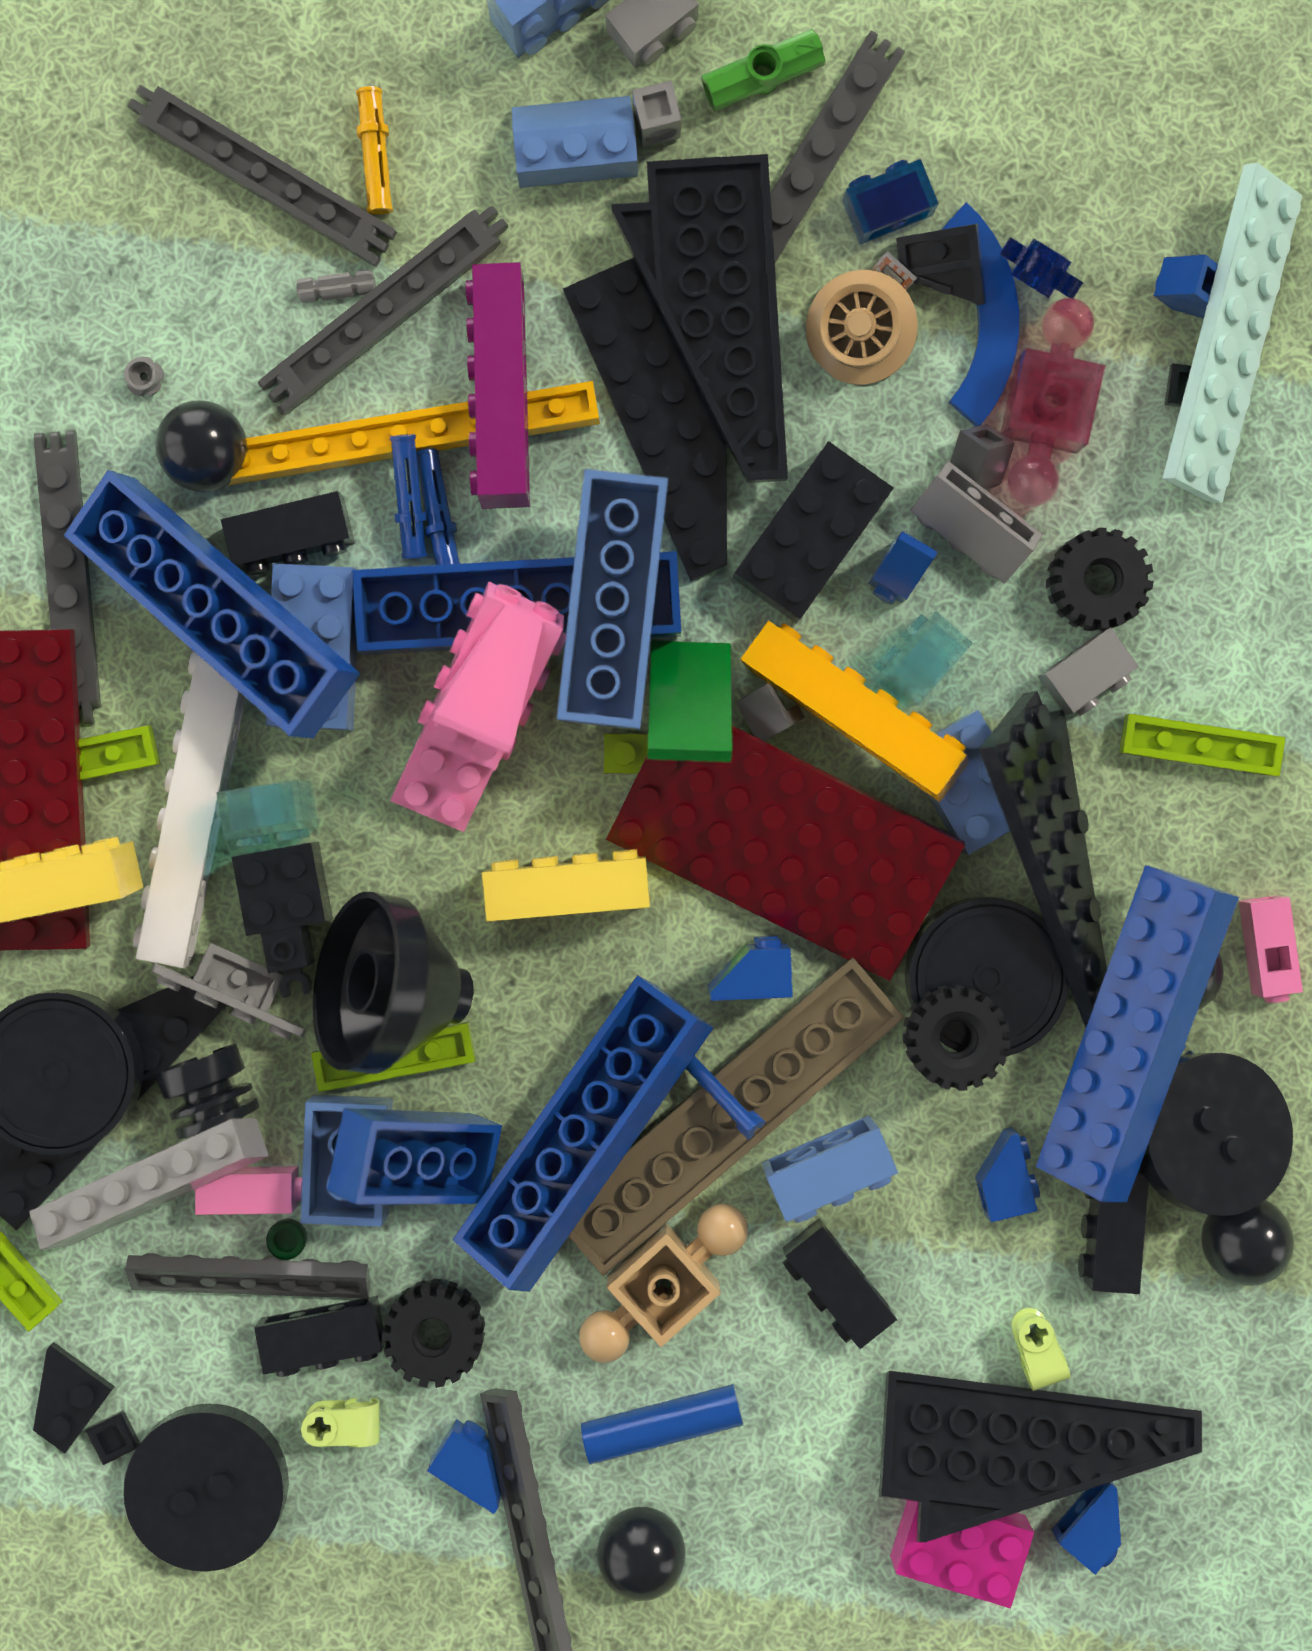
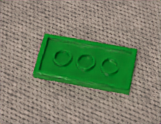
(690, 701)

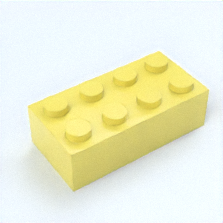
(68, 878)
(565, 888)

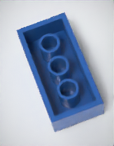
(413, 1157)

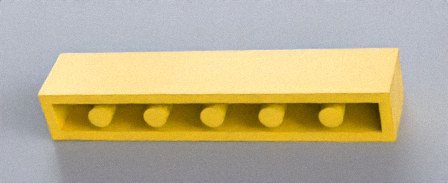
(855, 710)

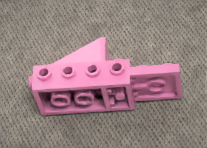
(479, 704)

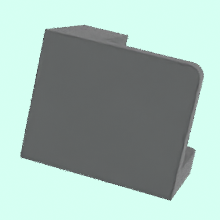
(982, 455)
(766, 713)

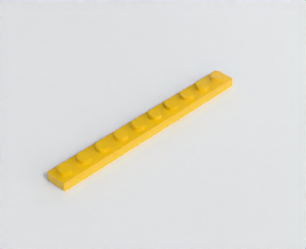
(434, 428)

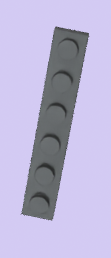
(248, 1276)

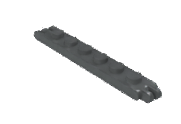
(829, 137)
(261, 173)
(383, 309)
(64, 563)

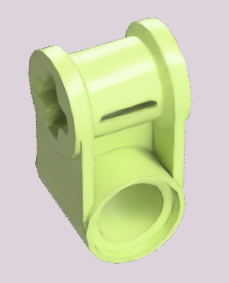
(1040, 1352)
(348, 1423)

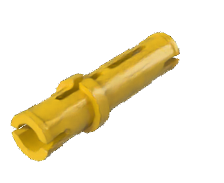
(373, 136)

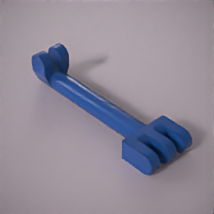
(746, 1121)

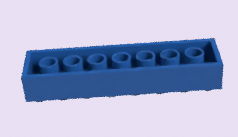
(429, 604)
(211, 605)
(1136, 1033)
(582, 1135)

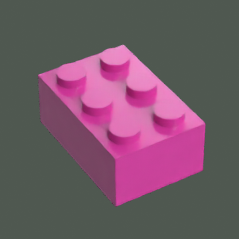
(973, 1562)

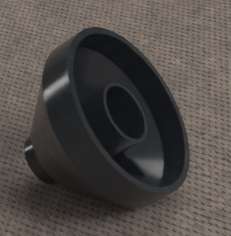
(383, 985)

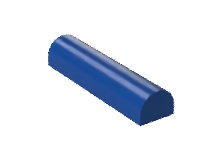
(661, 1424)

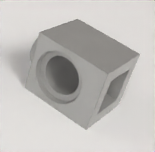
(656, 113)

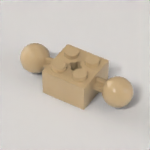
(663, 1310)

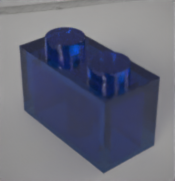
(889, 200)

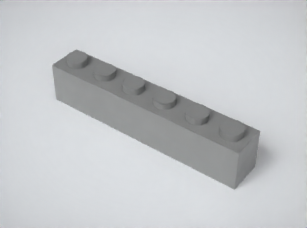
(149, 1183)

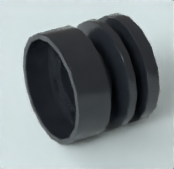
(206, 1090)

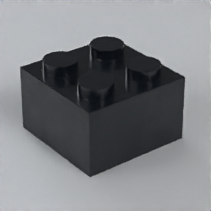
(282, 888)

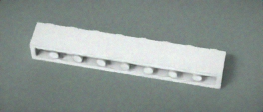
(190, 818)

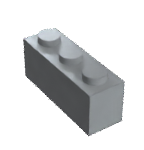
(976, 523)

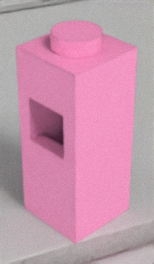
(1271, 948)
(251, 1192)

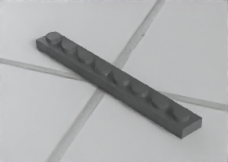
(525, 1520)

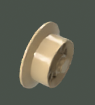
(861, 327)

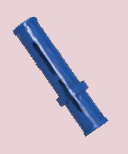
(440, 527)
(411, 540)

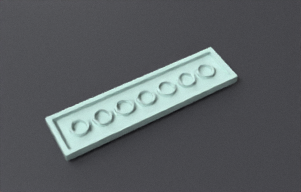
(1232, 334)

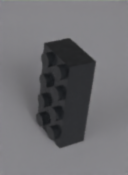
(812, 532)

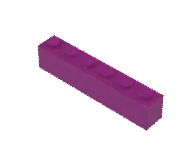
(500, 386)

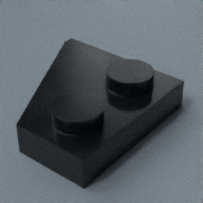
(946, 261)
(67, 1398)

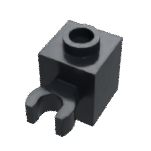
(289, 952)

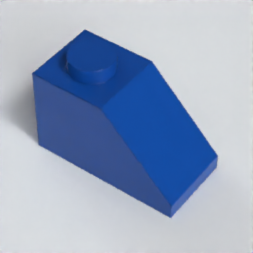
(1186, 283)
(901, 568)
(468, 1464)
(1092, 1527)

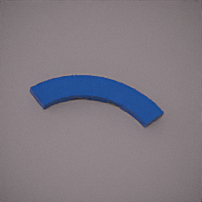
(996, 327)

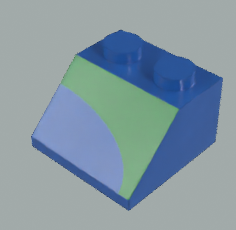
(755, 972)

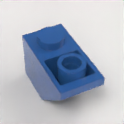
(1004, 1180)

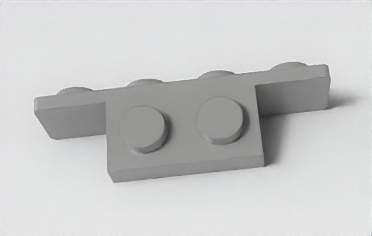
(234, 982)

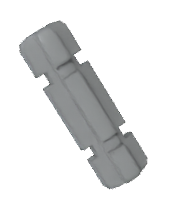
(335, 286)

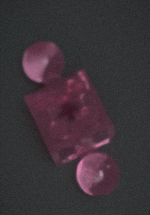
(1074, 389)

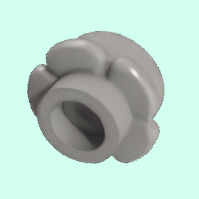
(133, 373)

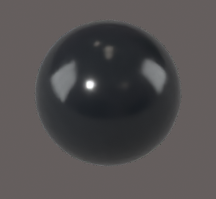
(200, 445)
(1249, 1245)
(641, 1553)

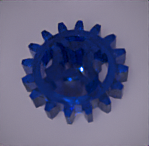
(1041, 268)

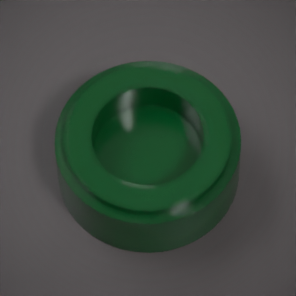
(286, 1239)

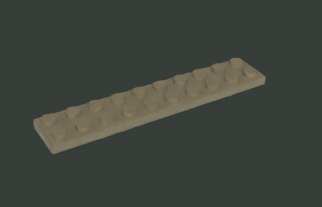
(700, 1138)

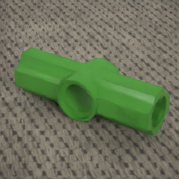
(786, 59)

